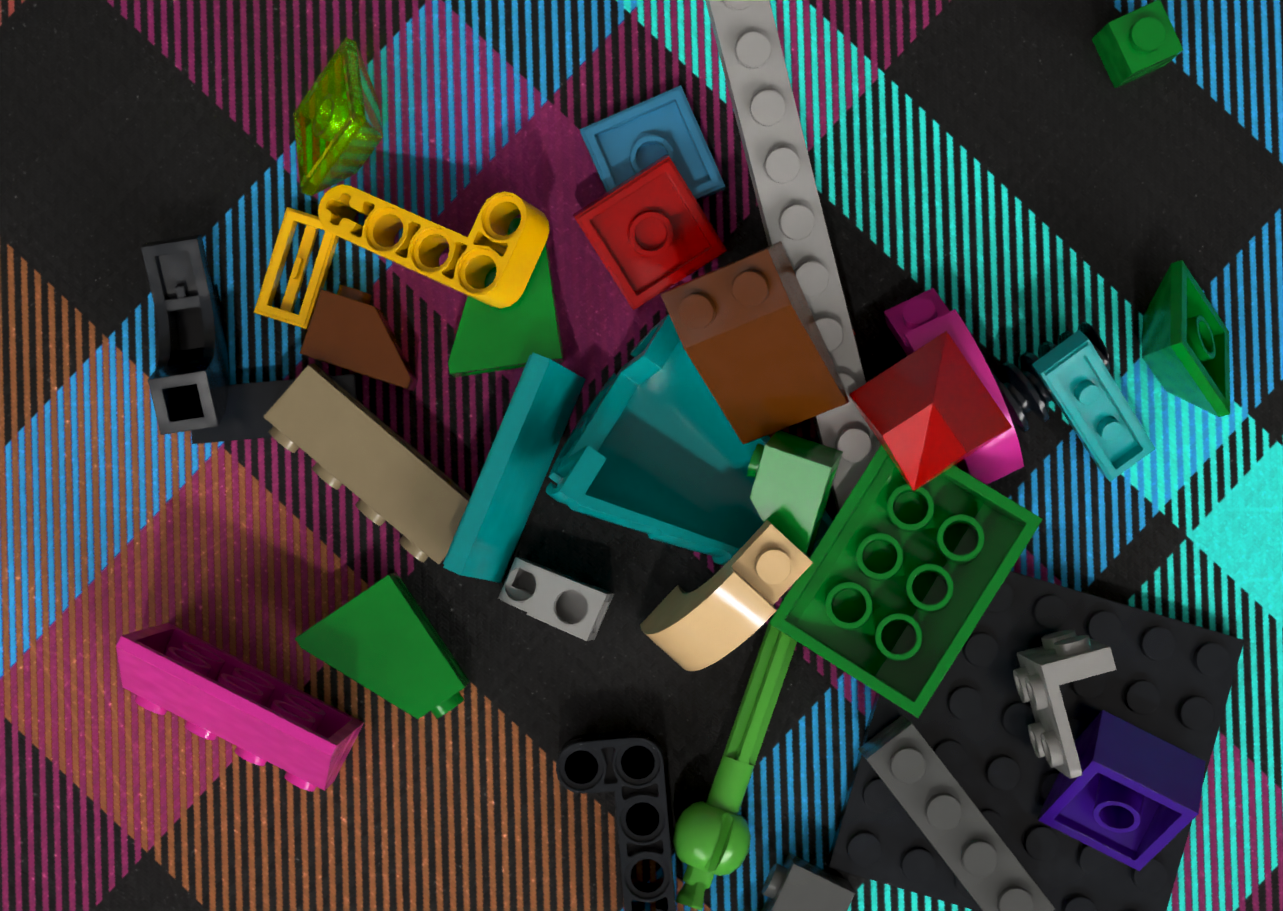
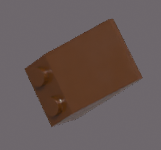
(756, 343)

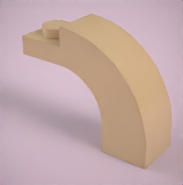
(731, 605)

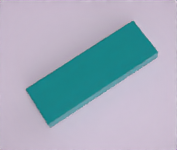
(1094, 405)

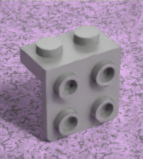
(1041, 671)

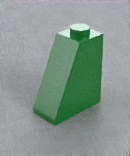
(505, 337)
(389, 649)

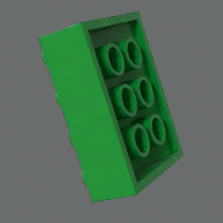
(905, 578)

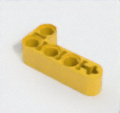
(424, 241)

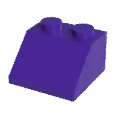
(1130, 792)

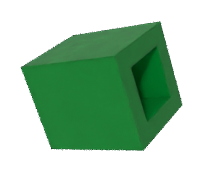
(1137, 43)

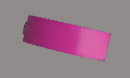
(922, 320)

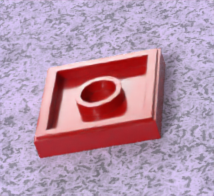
(650, 232)

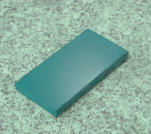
(514, 470)

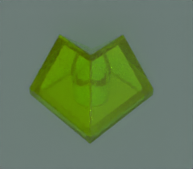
(337, 122)

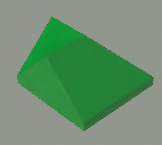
(1187, 343)

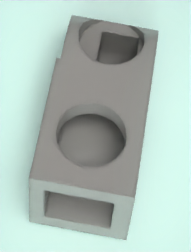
(556, 598)

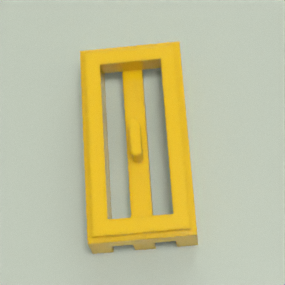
(277, 263)

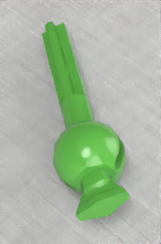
(712, 833)

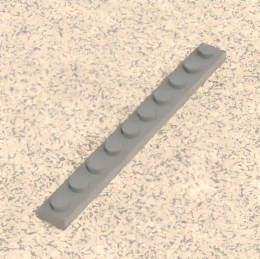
(792, 209)

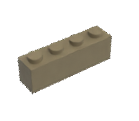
(371, 461)

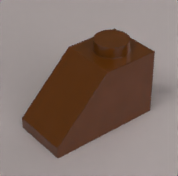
(356, 338)

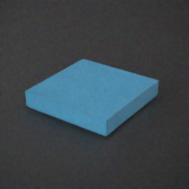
(647, 132)

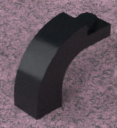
(192, 365)

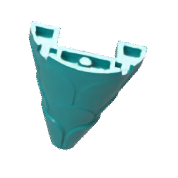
(662, 456)

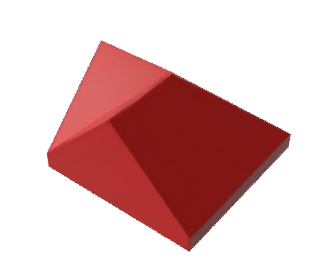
(930, 411)

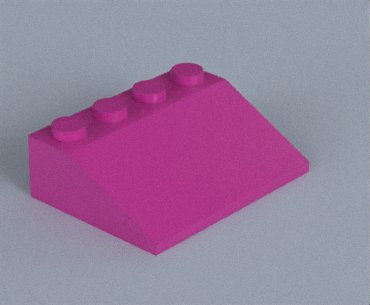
(237, 703)

